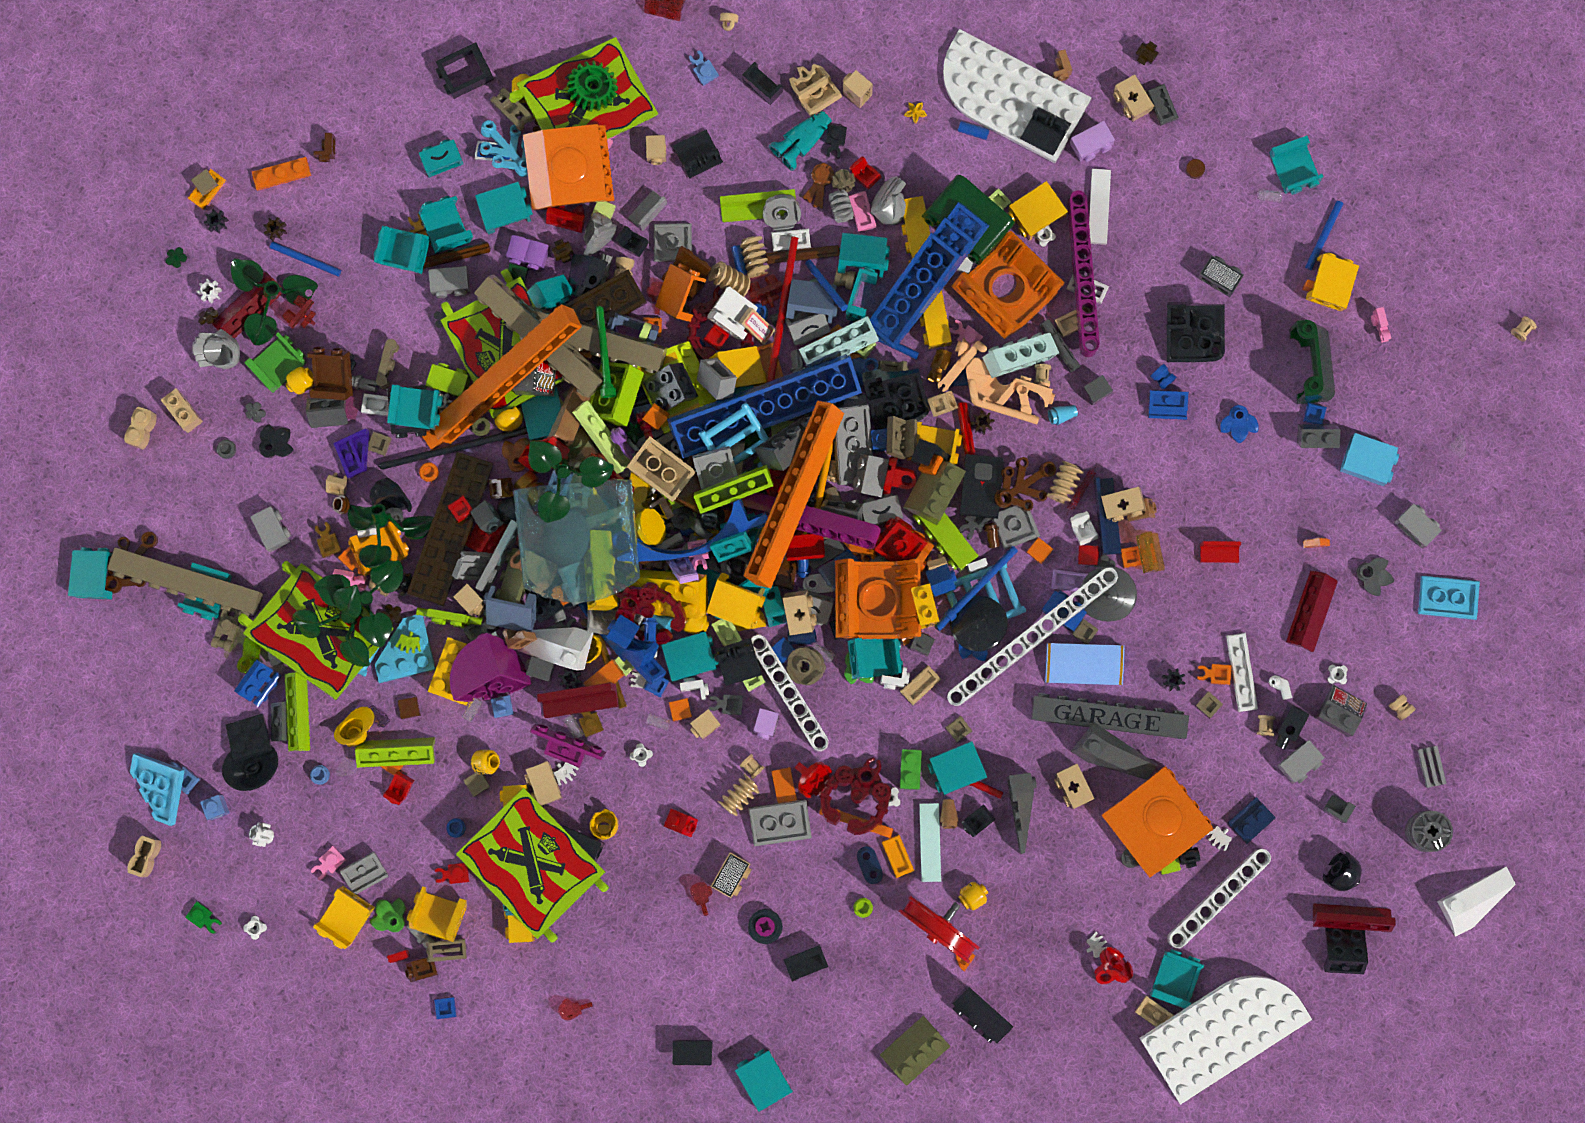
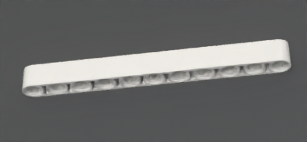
(1028, 646)

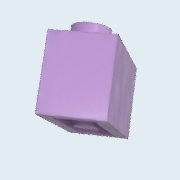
(1092, 142)
(766, 724)

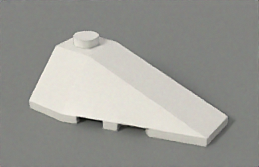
(561, 646)
(1470, 904)

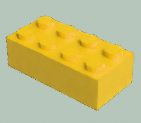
(691, 594)

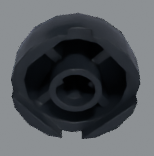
(1346, 872)

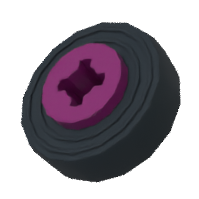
(762, 921)

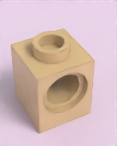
(656, 149)
(942, 403)
(704, 725)

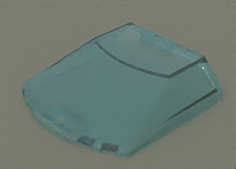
(588, 550)

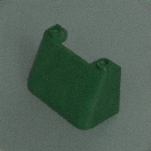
(965, 192)
(1321, 385)

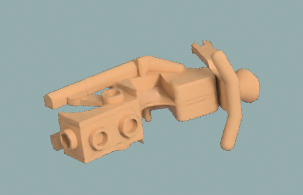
(987, 391)

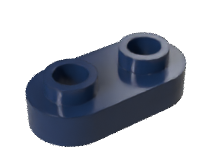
(869, 865)

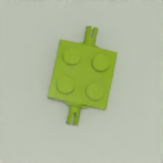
(455, 619)

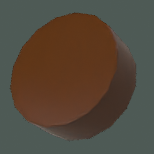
(1195, 168)

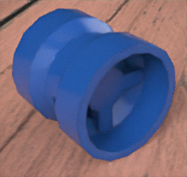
(1163, 376)

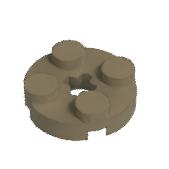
(815, 661)

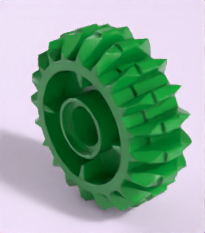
(592, 75)

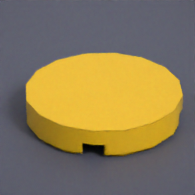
(651, 527)

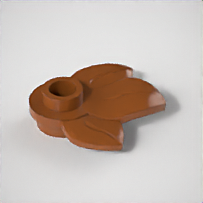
(513, 452)

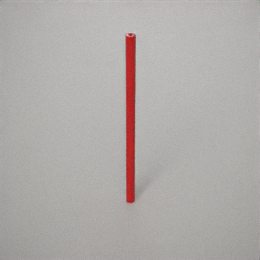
(782, 309)

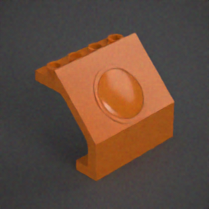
(568, 166)
(1034, 286)
(876, 599)
(1158, 821)

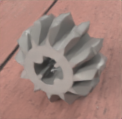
(841, 206)

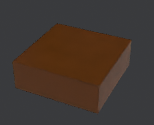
(409, 708)

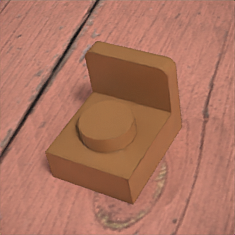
(1063, 63)
(1149, 513)
(518, 639)

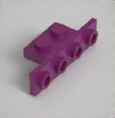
(566, 748)

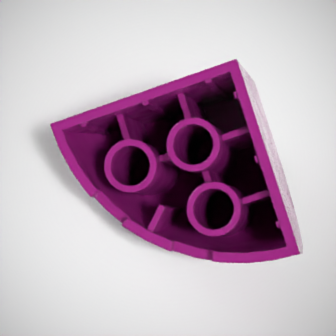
(487, 669)

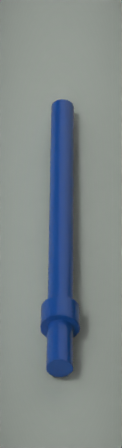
(951, 613)

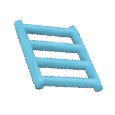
(755, 426)
(965, 581)

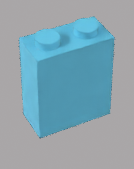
(1369, 459)

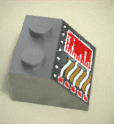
(539, 382)
(1341, 711)

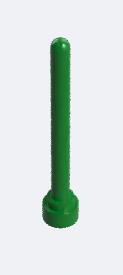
(608, 389)

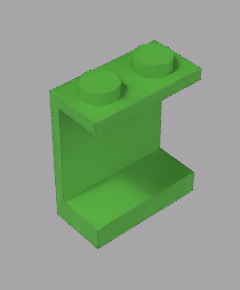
(276, 362)

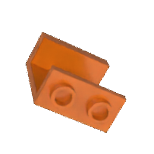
(676, 289)

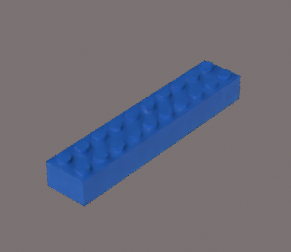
(770, 403)

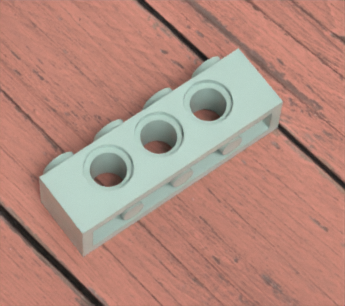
(840, 342)
(1020, 354)

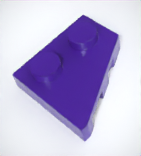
(353, 452)

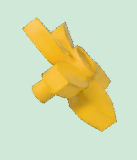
(915, 112)

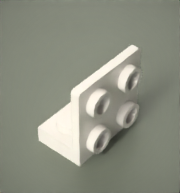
(729, 311)

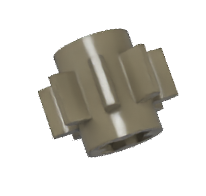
(843, 180)

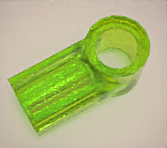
(250, 654)

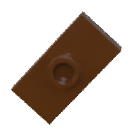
(786, 574)

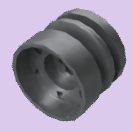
(1417, 833)

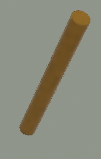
(606, 658)

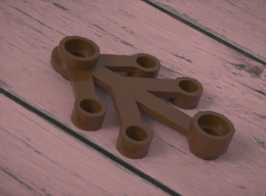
(1021, 485)
(140, 551)

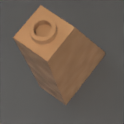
(566, 423)

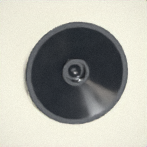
(980, 624)
(250, 772)

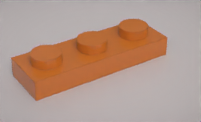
(281, 173)

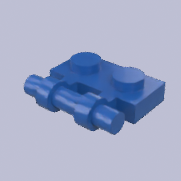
(254, 680)

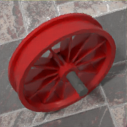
(939, 928)

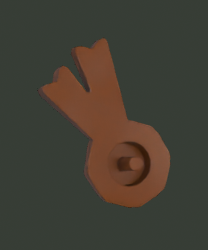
(822, 177)

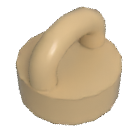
(730, 18)

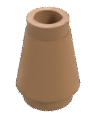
(949, 814)

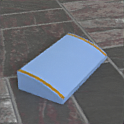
(1084, 664)

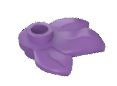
(619, 437)

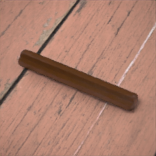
(457, 254)
(804, 254)

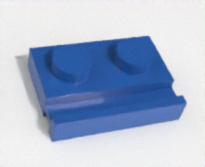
(1168, 404)

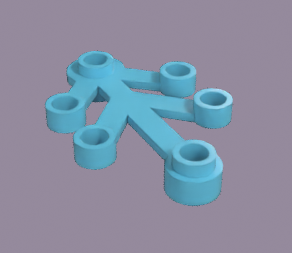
(506, 150)

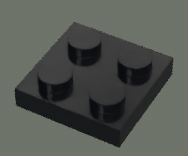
(248, 737)

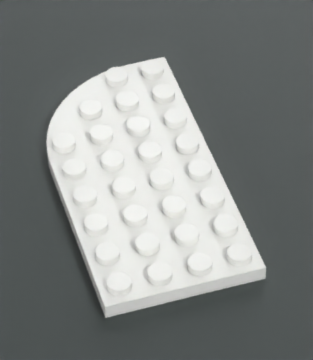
(1005, 91)
(1223, 1032)

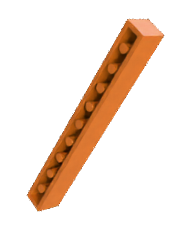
(507, 373)
(794, 494)

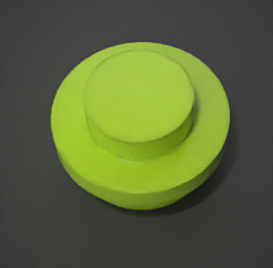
(863, 907)

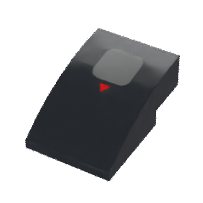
(980, 485)

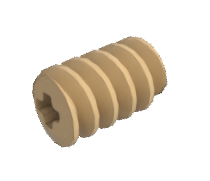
(753, 256)
(727, 276)
(1064, 482)
(739, 795)

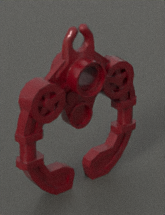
(700, 315)
(638, 601)
(860, 790)

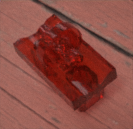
(772, 288)
(294, 319)

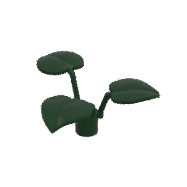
(249, 273)
(543, 456)
(377, 555)
(349, 603)
(374, 627)

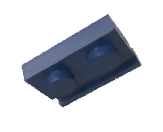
(1251, 820)

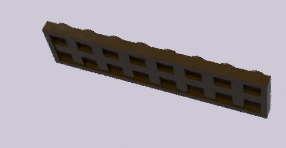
(446, 536)

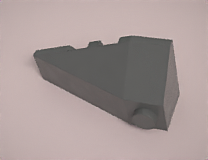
(1108, 751)
(1021, 795)

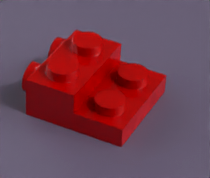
(899, 541)

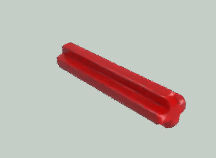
(966, 430)

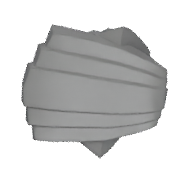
(889, 202)
(598, 233)
(216, 350)

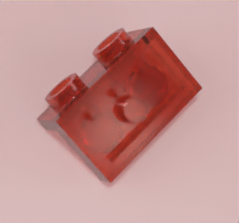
(665, 8)

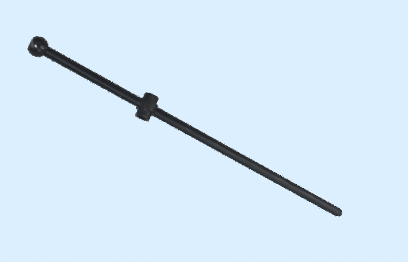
(469, 444)

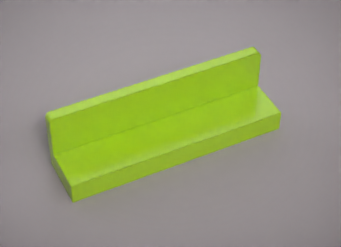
(748, 206)
(297, 712)
(395, 752)

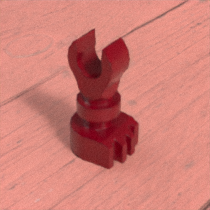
(644, 425)

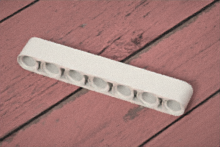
(790, 702)
(1227, 893)

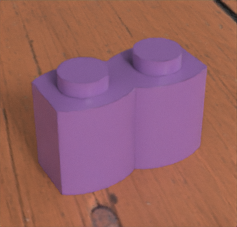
(527, 252)

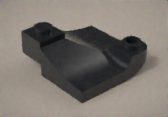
(1194, 332)
(895, 395)

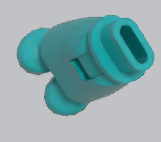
(801, 139)

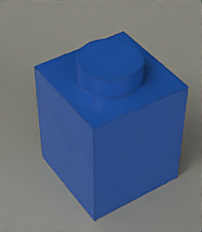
(941, 579)
(622, 631)

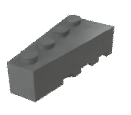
(780, 449)

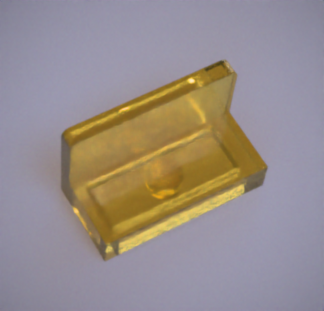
(1150, 552)

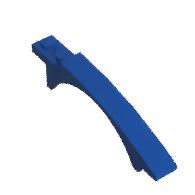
(737, 523)
(638, 653)

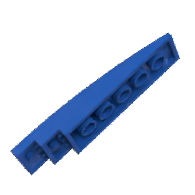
(927, 274)

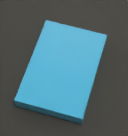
(1448, 597)

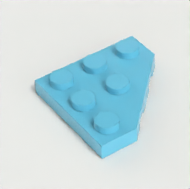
(398, 664)
(159, 786)

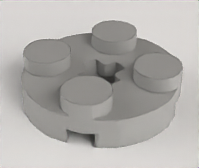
(785, 203)

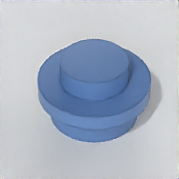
(319, 774)

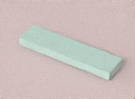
(930, 842)

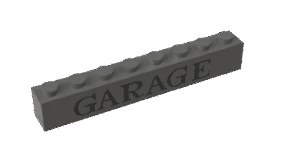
(1110, 717)

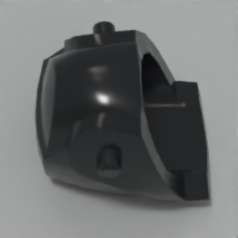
(389, 494)

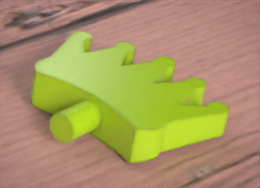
(409, 642)

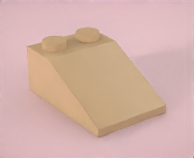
(661, 469)

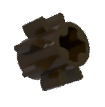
(1147, 53)
(277, 233)
(562, 251)
(983, 428)

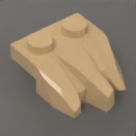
(814, 89)

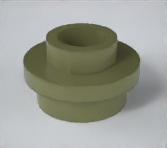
(485, 431)

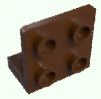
(687, 257)

